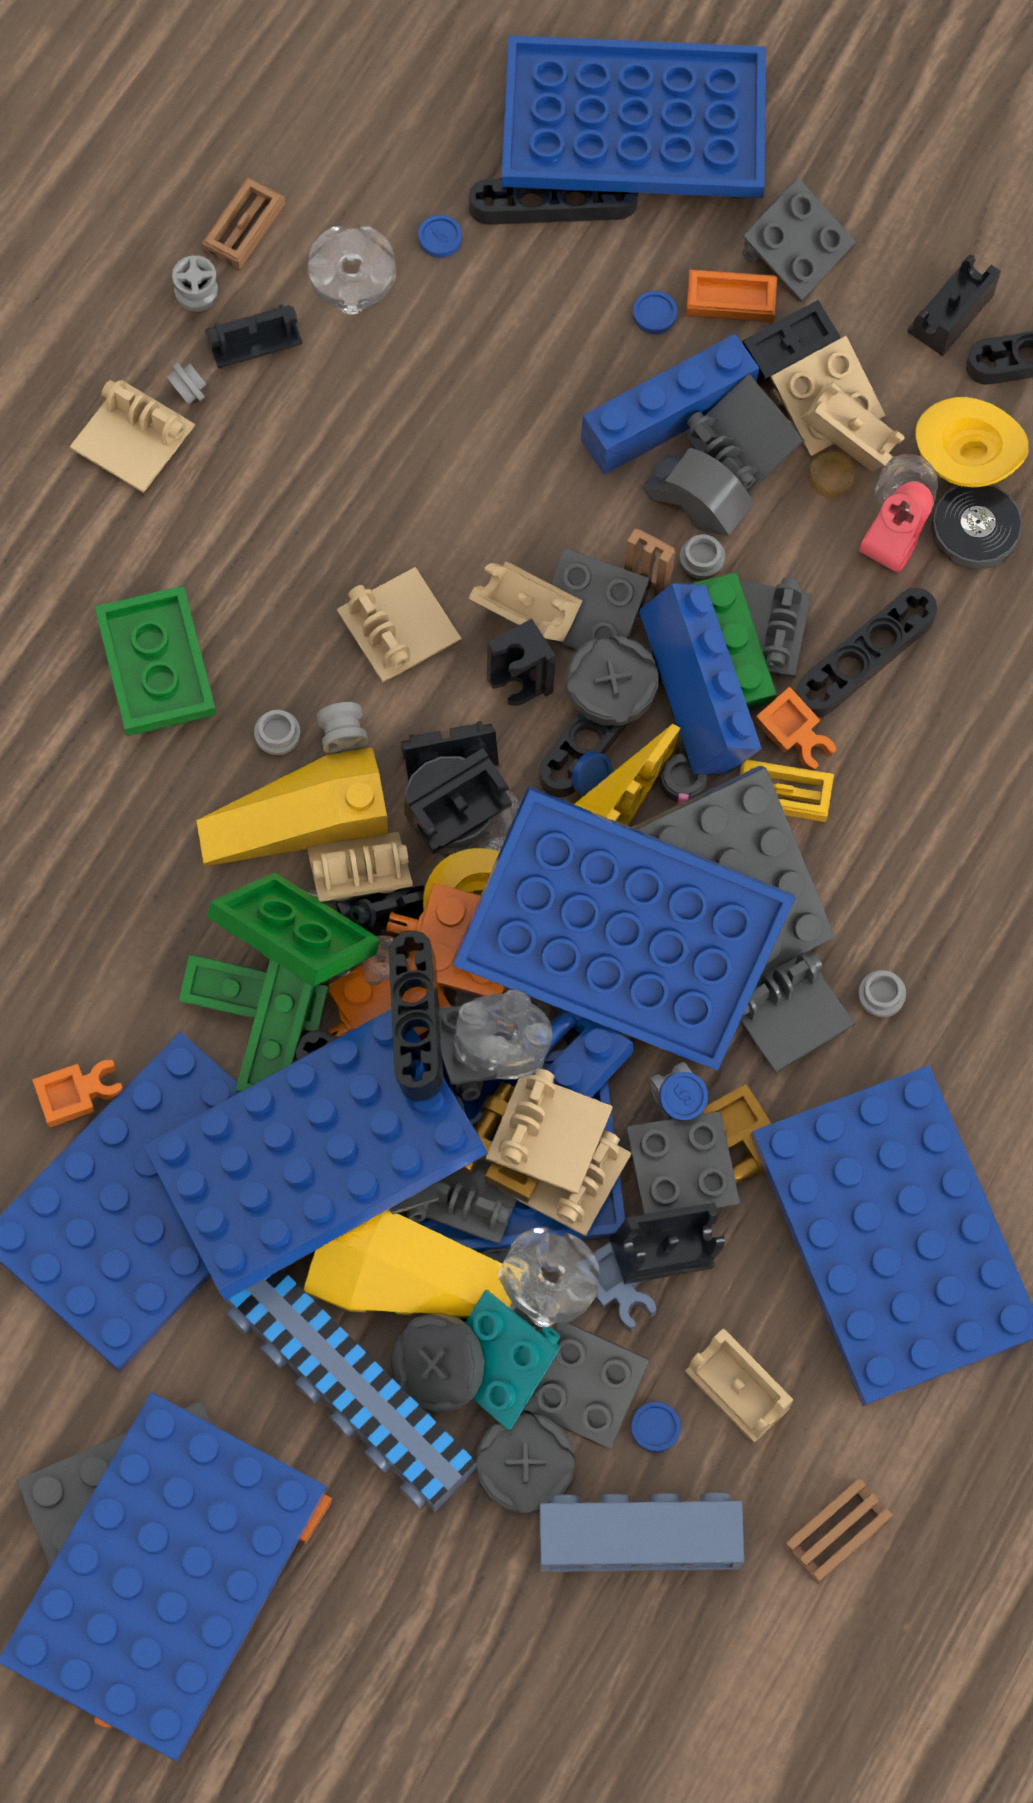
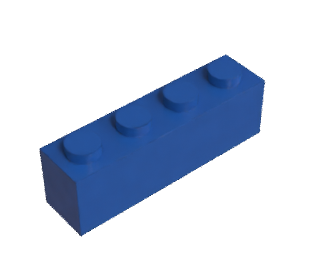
(664, 404)
(700, 679)

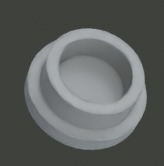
(187, 382)
(702, 556)
(277, 732)
(882, 993)

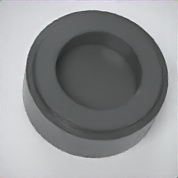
(679, 778)

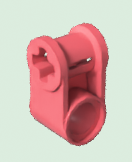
(895, 530)

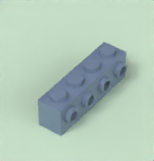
(641, 1534)

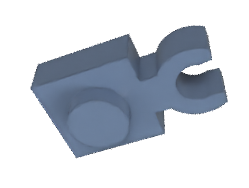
(614, 1290)

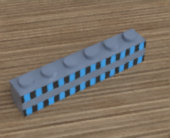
(354, 1388)

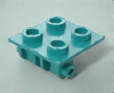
(513, 1357)

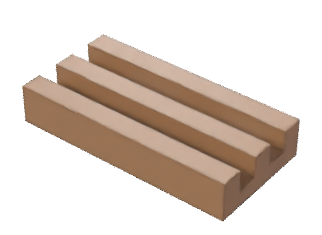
(226, 250)
(633, 559)
(870, 1502)

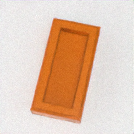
(731, 295)

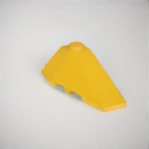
(627, 787)
(312, 806)
(401, 1270)

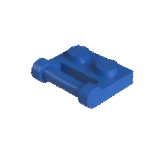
(590, 1057)

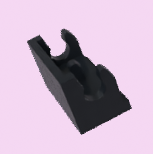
(955, 306)
(791, 339)
(521, 657)
(457, 801)
(667, 1243)

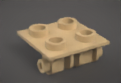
(803, 380)
(131, 435)
(398, 624)
(360, 867)
(549, 1132)
(581, 1210)

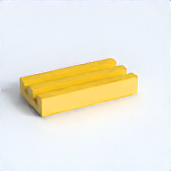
(803, 776)

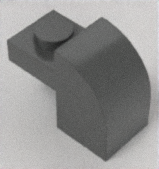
(704, 490)

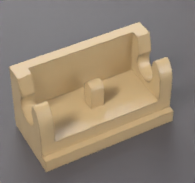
(852, 427)
(524, 597)
(739, 1386)

